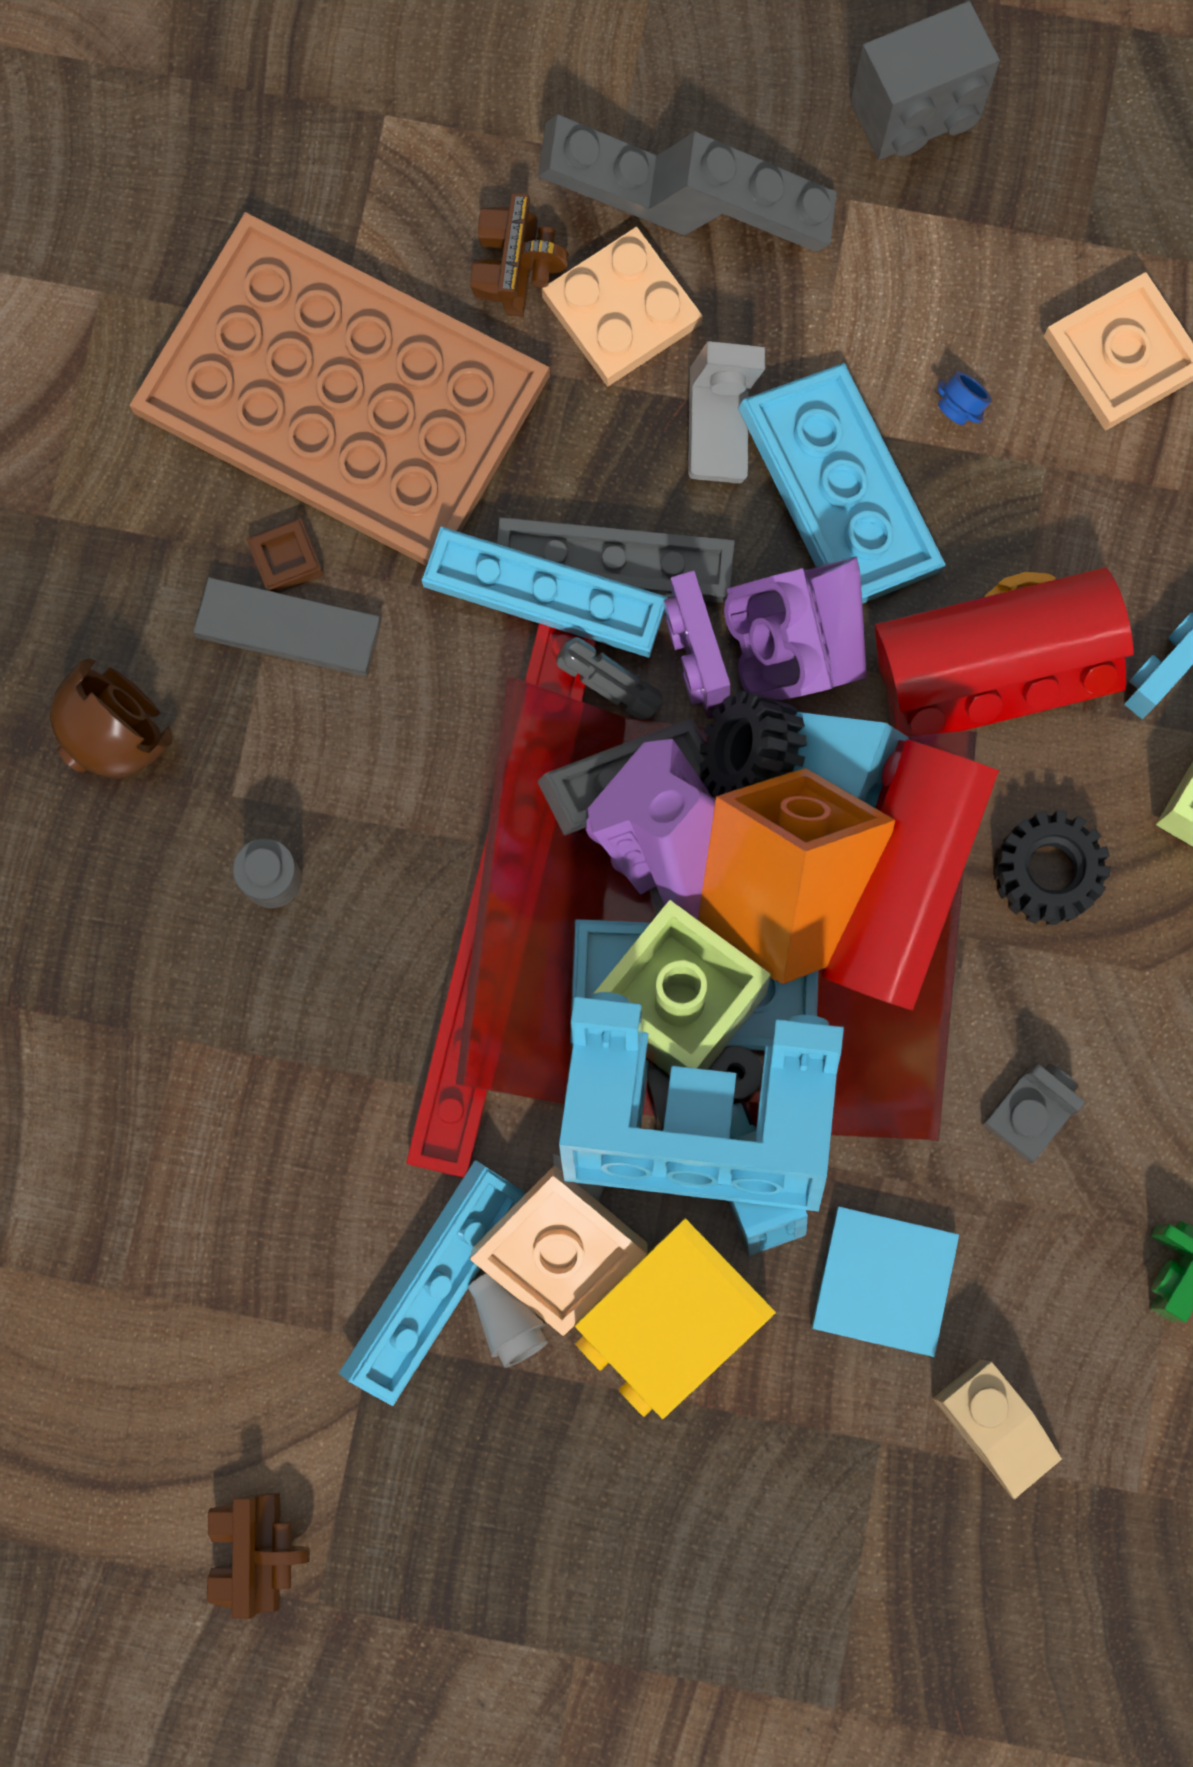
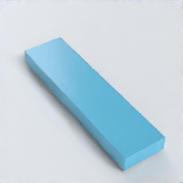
(544, 591)
(429, 1286)

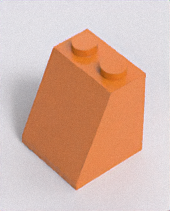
(789, 869)

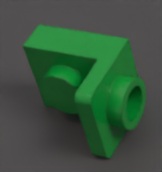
(1175, 1279)

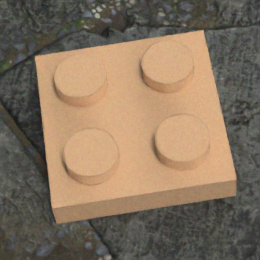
(622, 306)
(1124, 350)
(559, 1251)

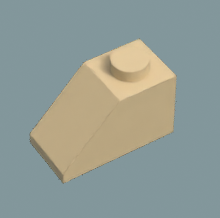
(998, 1426)

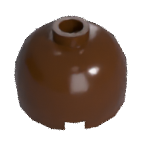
(105, 723)

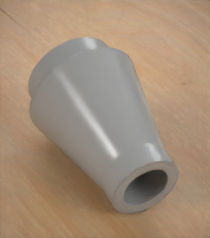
(508, 1324)

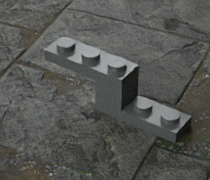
(687, 183)

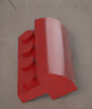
(1005, 655)
(907, 899)

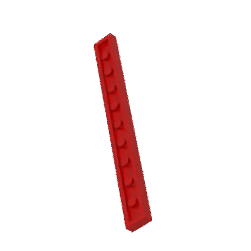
(451, 1112)

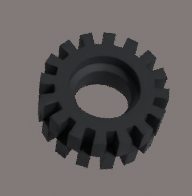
(751, 742)
(1077, 843)

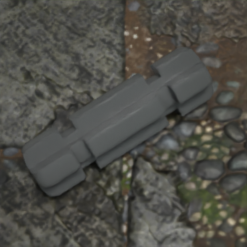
(608, 678)

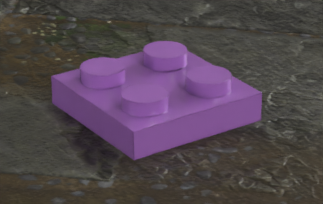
(691, 628)

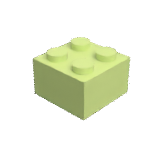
(689, 988)

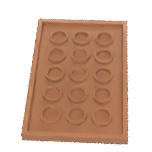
(340, 389)

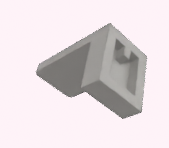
(716, 429)

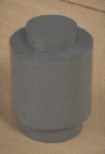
(267, 873)

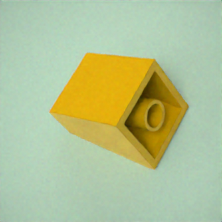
(672, 1321)

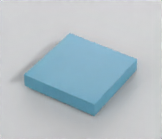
(885, 1281)

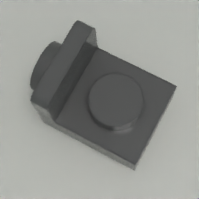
(1034, 1110)

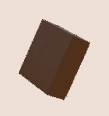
(285, 556)

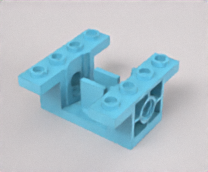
(694, 1151)

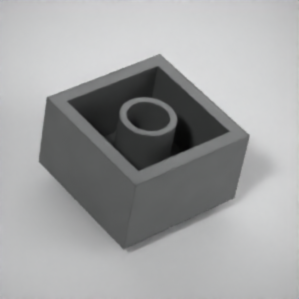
(924, 81)

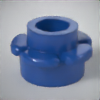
(963, 398)

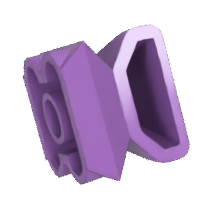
(799, 630)
(657, 824)

